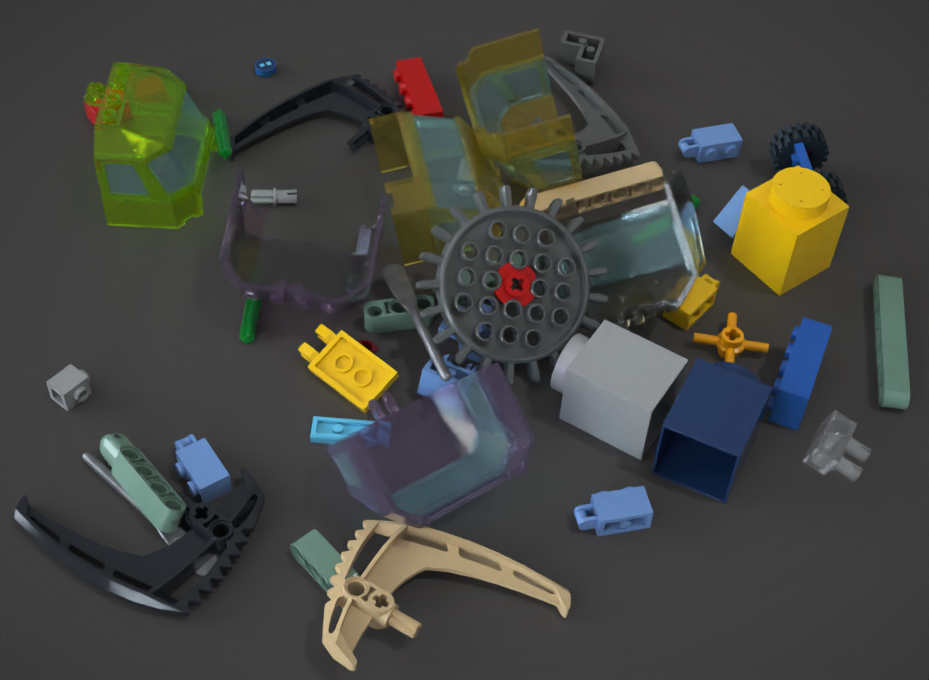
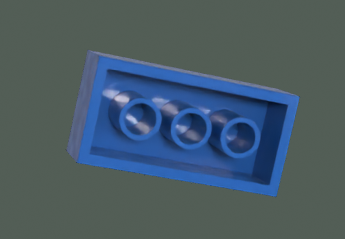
(798, 373)

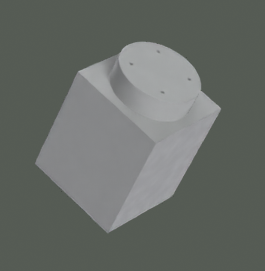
(618, 386)

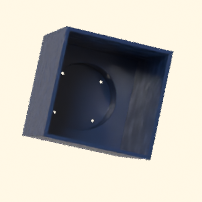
(711, 428)

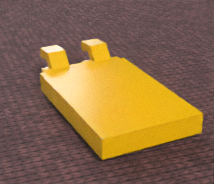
(349, 368)

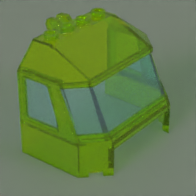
(149, 147)

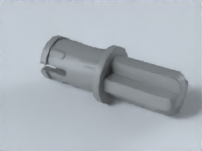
(274, 196)

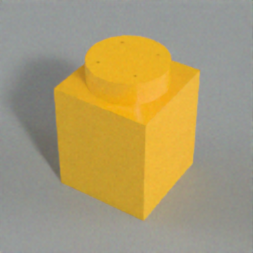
(789, 228)

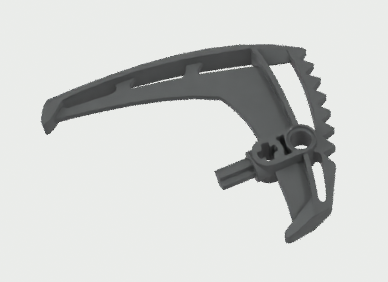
(604, 128)

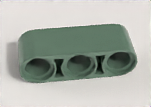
(391, 316)
(318, 558)

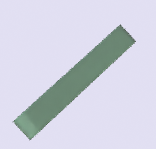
(891, 342)

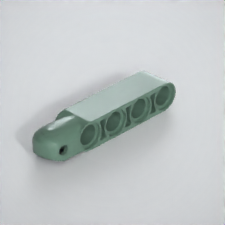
(143, 482)

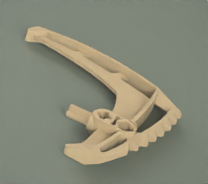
(408, 552)

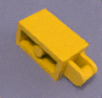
(698, 302)

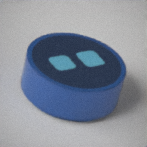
(265, 67)

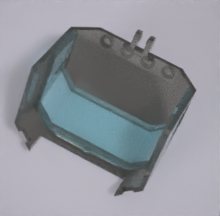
(648, 254)

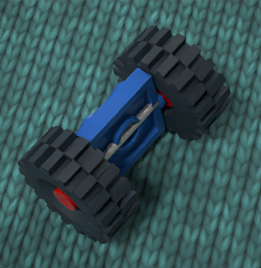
(804, 147)

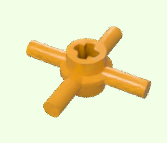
(730, 341)

